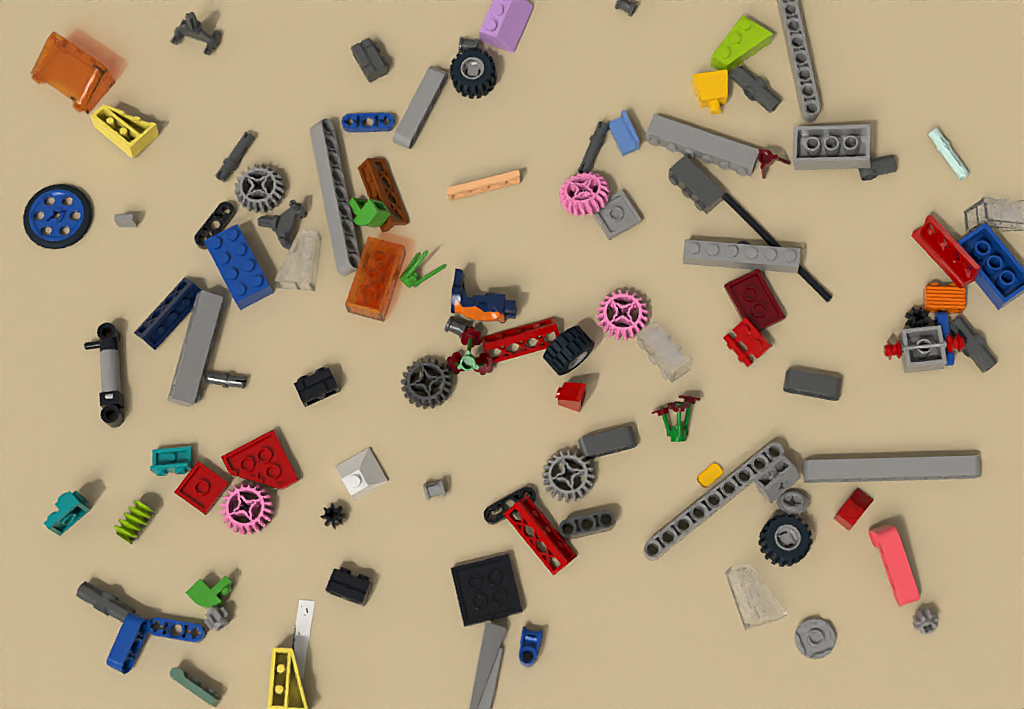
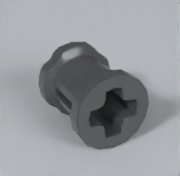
(627, 6)
(467, 44)
(455, 326)

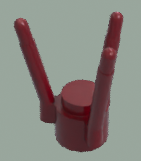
(767, 158)

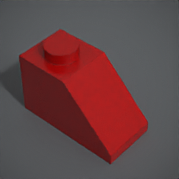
(571, 395)
(853, 509)

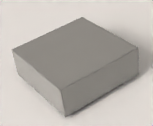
(125, 220)

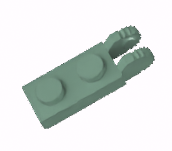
(194, 686)

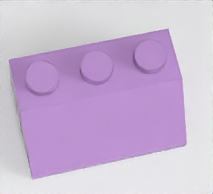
(505, 23)

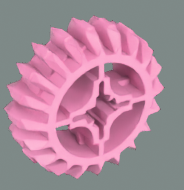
(583, 188)
(613, 302)
(239, 510)

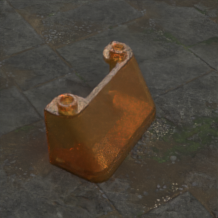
(72, 73)

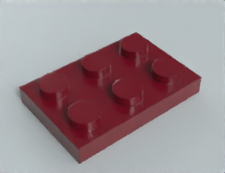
(754, 300)

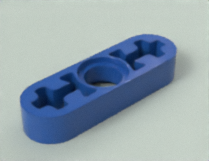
(362, 117)
(941, 318)
(189, 638)

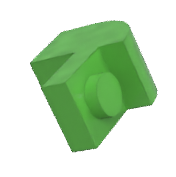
(369, 213)
(208, 597)

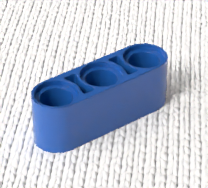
(128, 642)

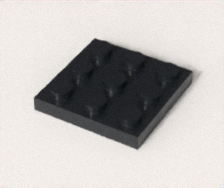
(486, 590)

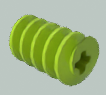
(132, 521)

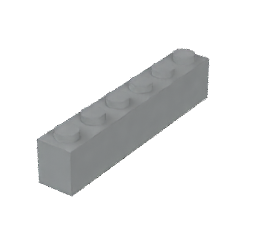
(702, 145)
(741, 256)
(195, 349)

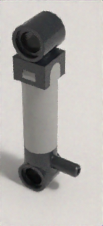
(110, 398)

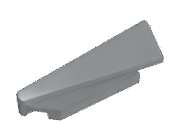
(487, 667)

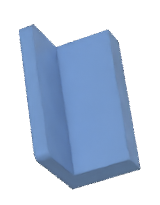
(624, 134)

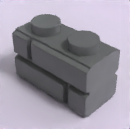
(369, 59)

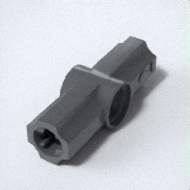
(755, 88)
(974, 345)
(104, 601)

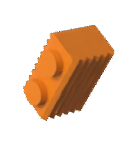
(943, 298)

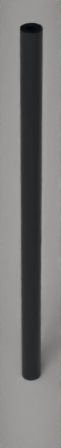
(751, 222)

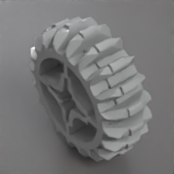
(266, 177)
(576, 473)

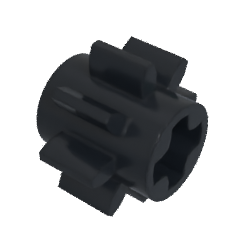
(921, 318)
(337, 519)

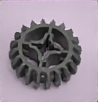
(419, 384)

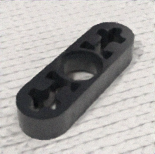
(227, 217)
(494, 507)

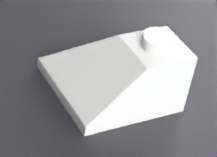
(361, 474)

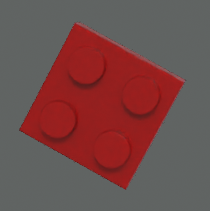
(201, 488)

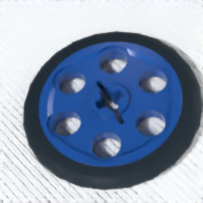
(77, 228)

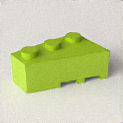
(741, 42)

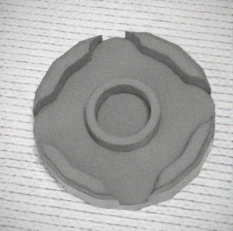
(815, 638)

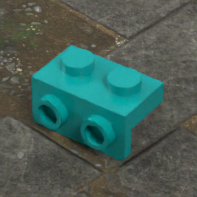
(172, 460)

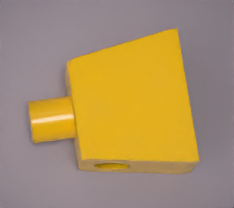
(711, 89)

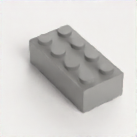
(832, 147)

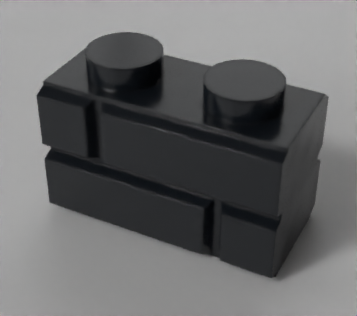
(316, 386)
(349, 586)

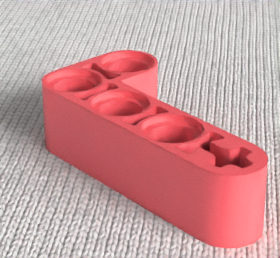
(895, 563)

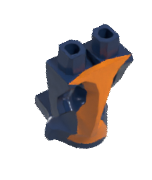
(485, 307)

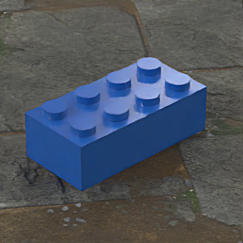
(238, 267)
(1000, 273)

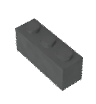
(695, 185)

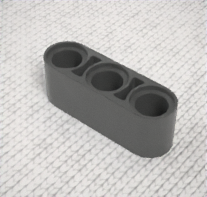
(812, 385)
(607, 442)
(594, 518)

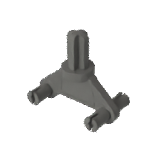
(192, 28)
(284, 223)

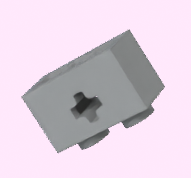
(776, 478)

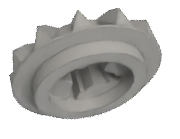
(801, 502)

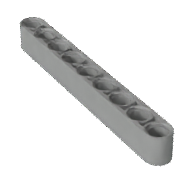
(799, 53)
(335, 197)
(891, 469)
(708, 509)

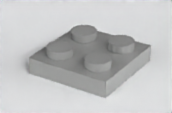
(617, 215)

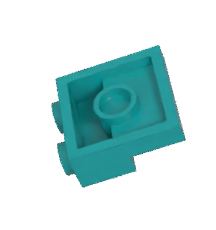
(71, 509)

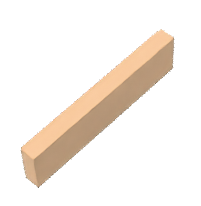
(483, 185)

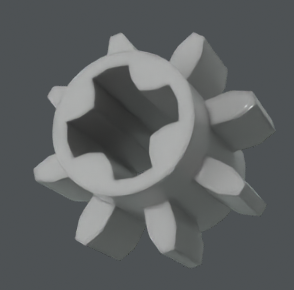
(217, 618)
(925, 621)

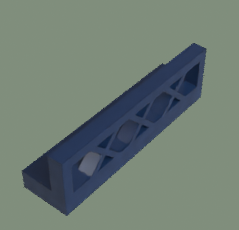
(168, 313)

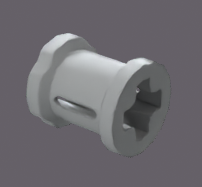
(434, 489)

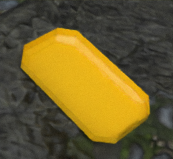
(709, 475)

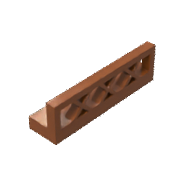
(376, 190)

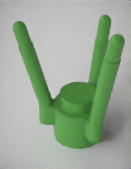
(409, 276)

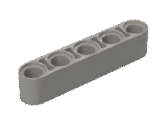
(420, 107)

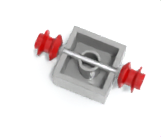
(923, 348)

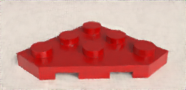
(262, 462)

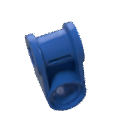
(530, 642)

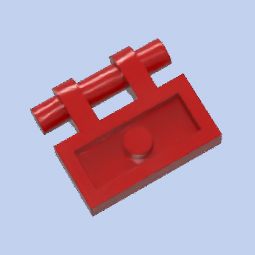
(752, 339)

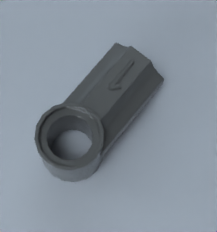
(878, 167)

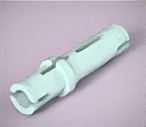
(945, 149)

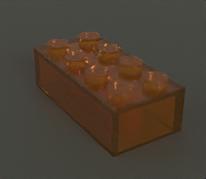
(375, 279)

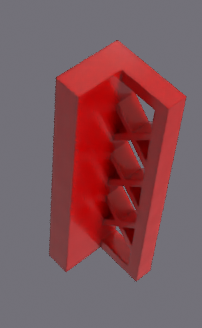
(945, 254)
(519, 334)
(543, 532)

